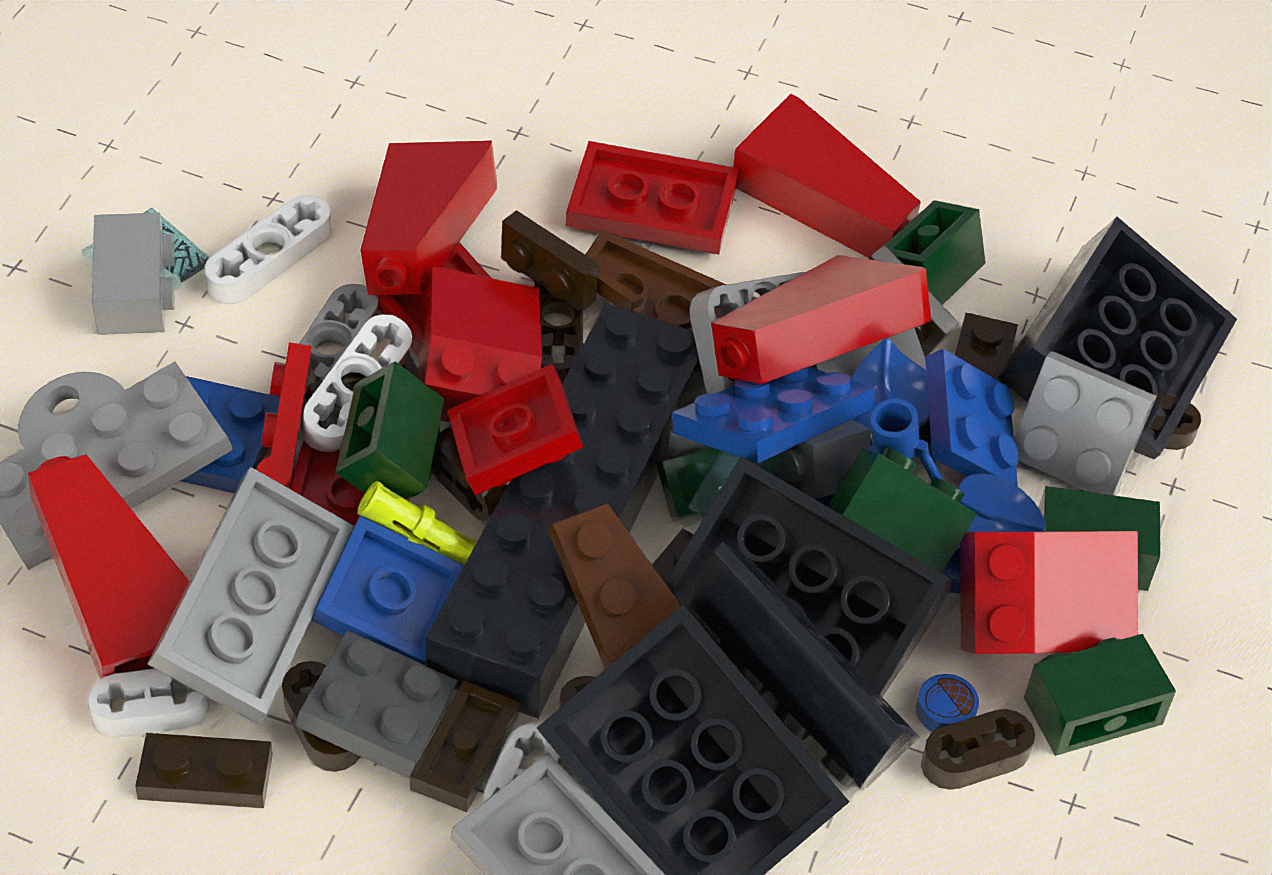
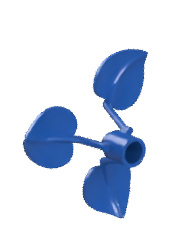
(895, 423)

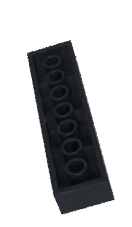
(512, 603)

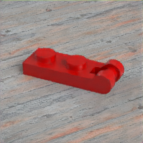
(282, 429)

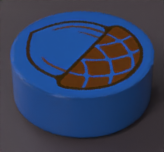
(945, 701)

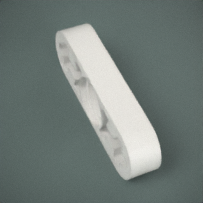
(262, 268)
(355, 359)

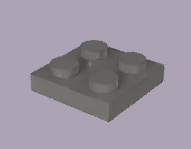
(376, 703)

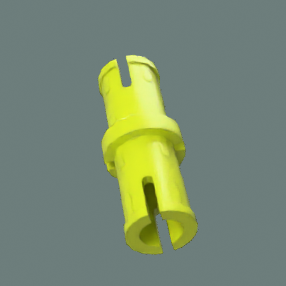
(414, 523)

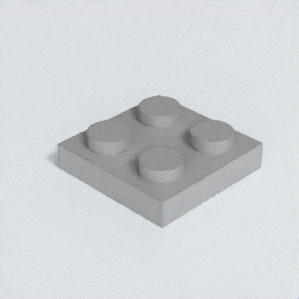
(1082, 425)

